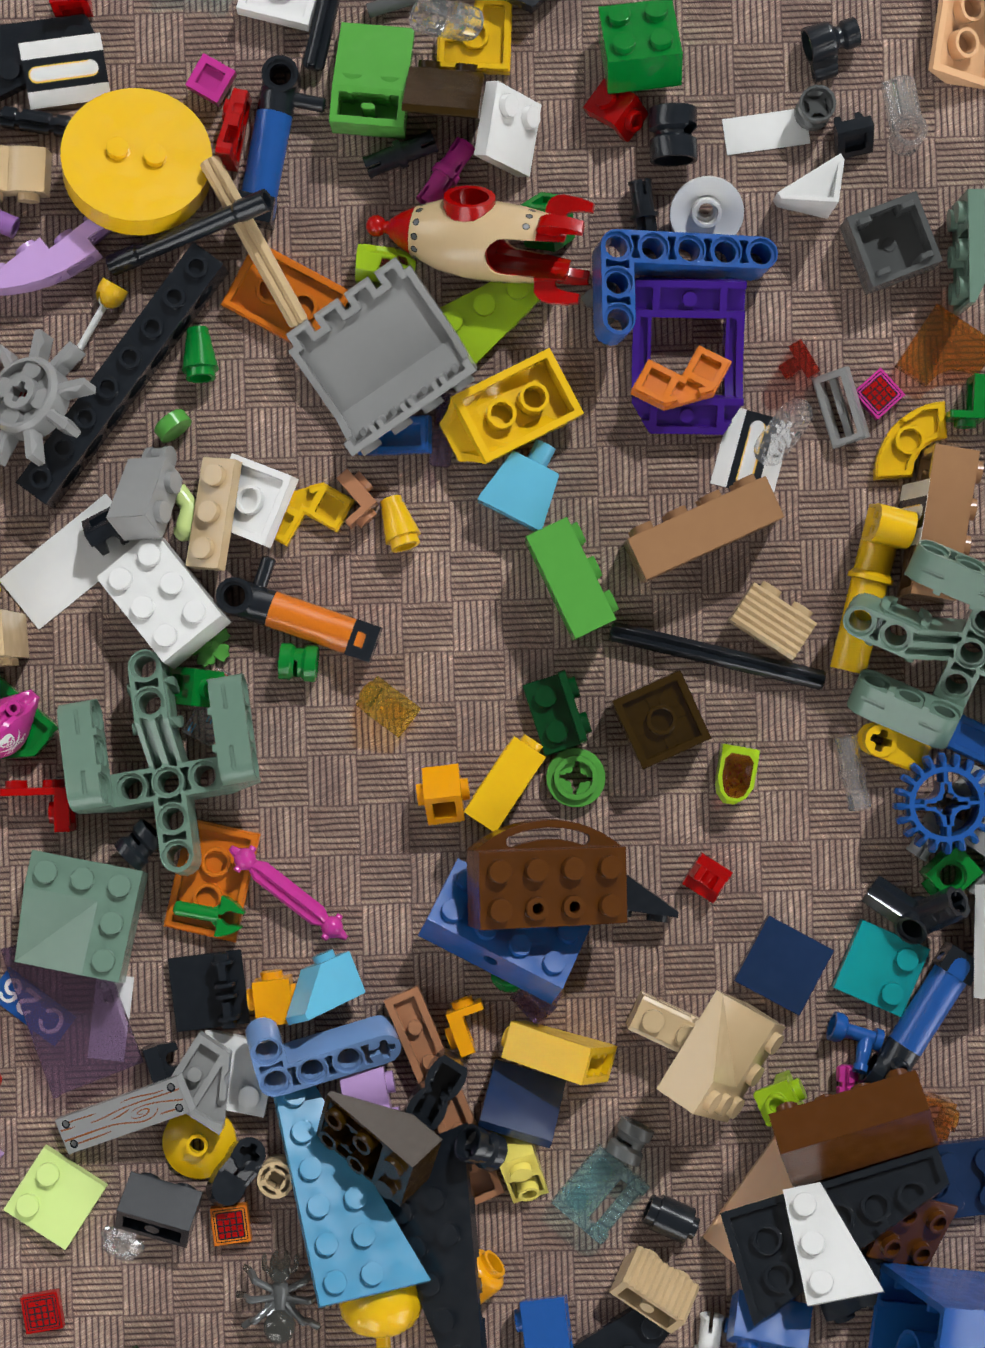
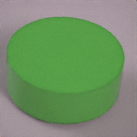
(172, 425)

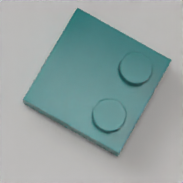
(880, 968)

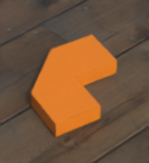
(671, 390)

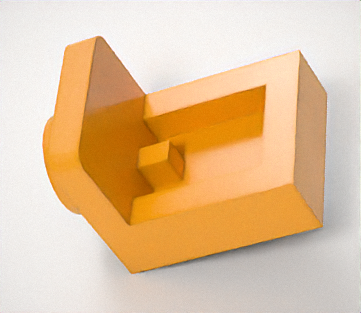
(458, 1032)

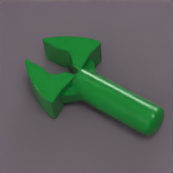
(211, 914)

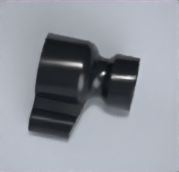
(822, 45)

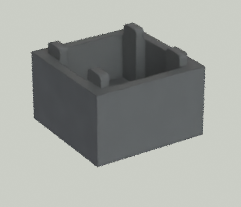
(890, 243)

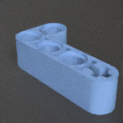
(369, 1043)

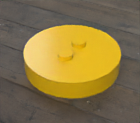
(135, 161)

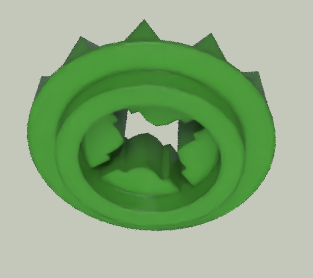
(586, 791)

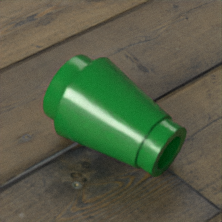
(199, 356)

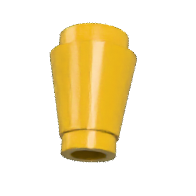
(398, 525)

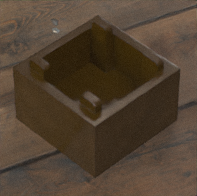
(660, 719)

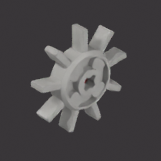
(38, 396)

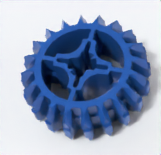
(945, 820)

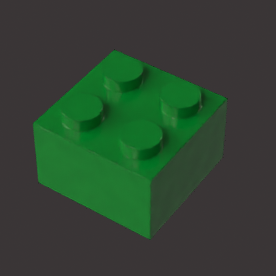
(640, 46)

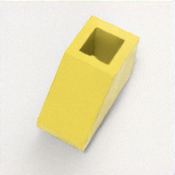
(522, 1171)

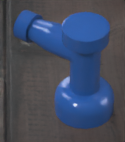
(868, 1040)

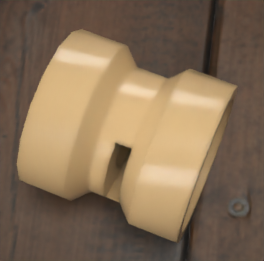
(274, 1169)

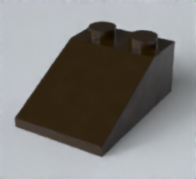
(444, 90)

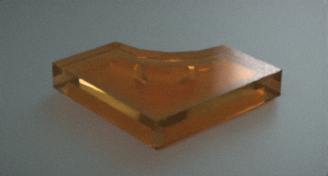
(942, 346)

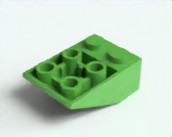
(371, 80)

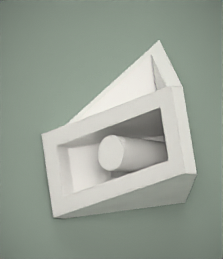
(816, 191)

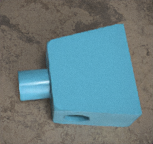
(523, 487)

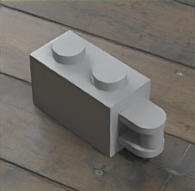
(146, 495)

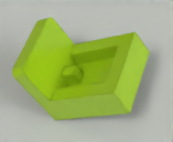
(781, 1091)

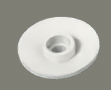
(726, 205)

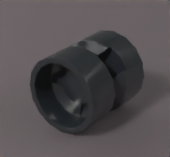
(673, 134)

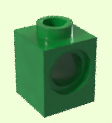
(965, 868)

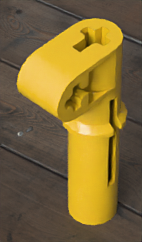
(883, 532)

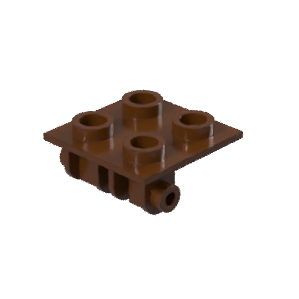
(916, 1236)

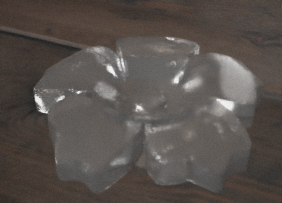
(121, 1243)

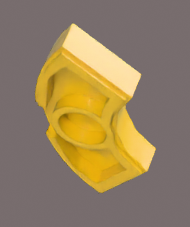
(907, 439)

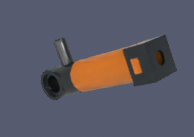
(299, 616)

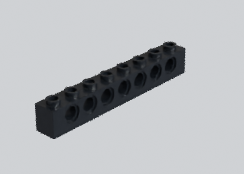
(125, 373)

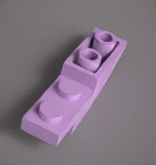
(43, 267)

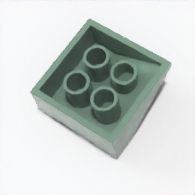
(79, 916)

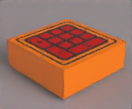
(231, 1224)

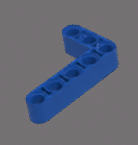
(667, 263)

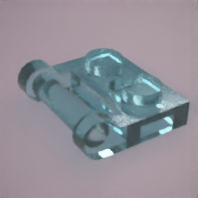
(589, 1188)

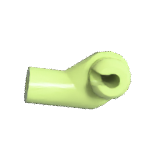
(186, 503)

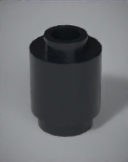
(671, 1218)

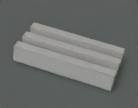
(854, 403)

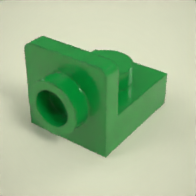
(193, 685)

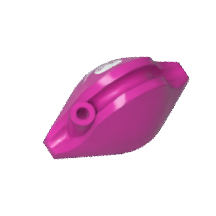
(16, 720)

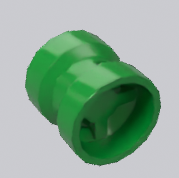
(306, 658)

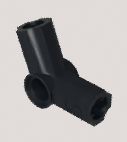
(916, 915)

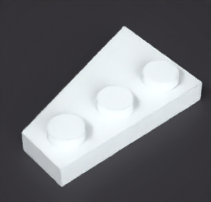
(825, 1250)

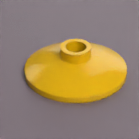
(191, 1162)

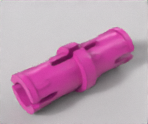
(446, 171)

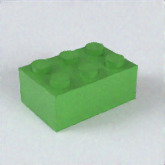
(571, 578)

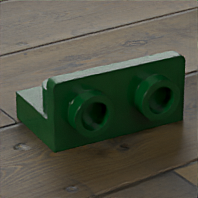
(556, 713)

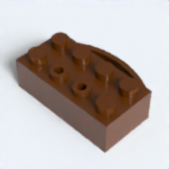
(545, 879)
(854, 1128)

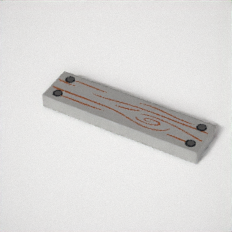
(125, 1113)

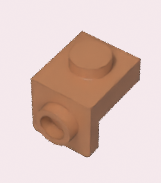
(359, 490)

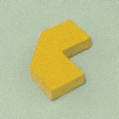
(320, 504)

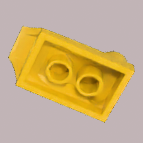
(509, 410)

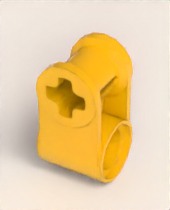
(895, 747)

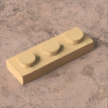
(213, 514)

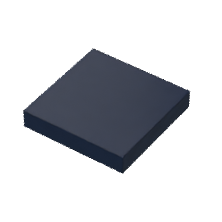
(783, 965)
(522, 1103)

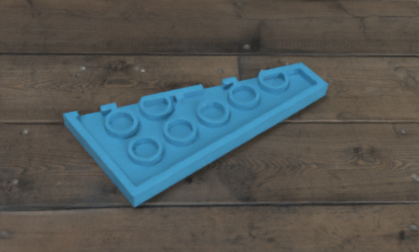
(344, 1221)

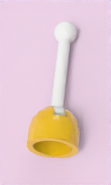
(109, 297)

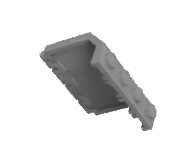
(381, 356)

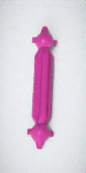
(288, 893)

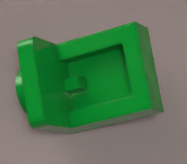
(975, 405)

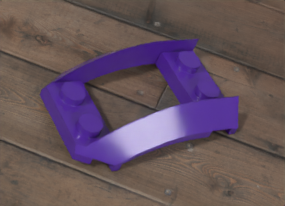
(691, 299)

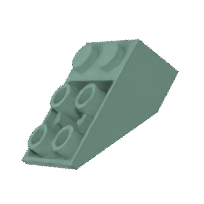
(967, 251)

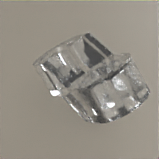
(462, 23)
(792, 416)

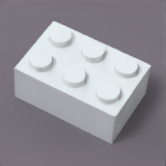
(163, 600)

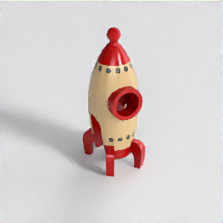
(469, 235)

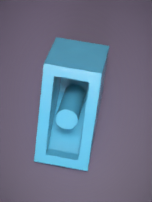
(324, 986)

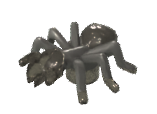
(281, 1299)

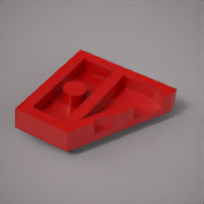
(233, 130)

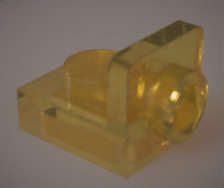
(387, 706)

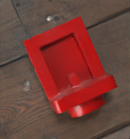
(617, 110)

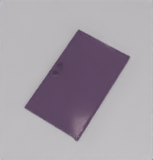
(73, 1025)

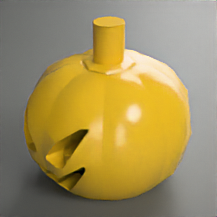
(383, 1314)

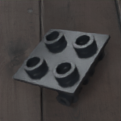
(209, 990)

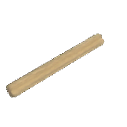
(255, 244)

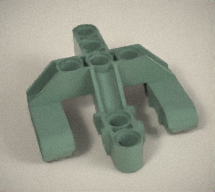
(897, 704)
(96, 791)

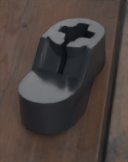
(224, 1186)

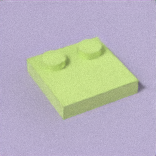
(55, 1197)

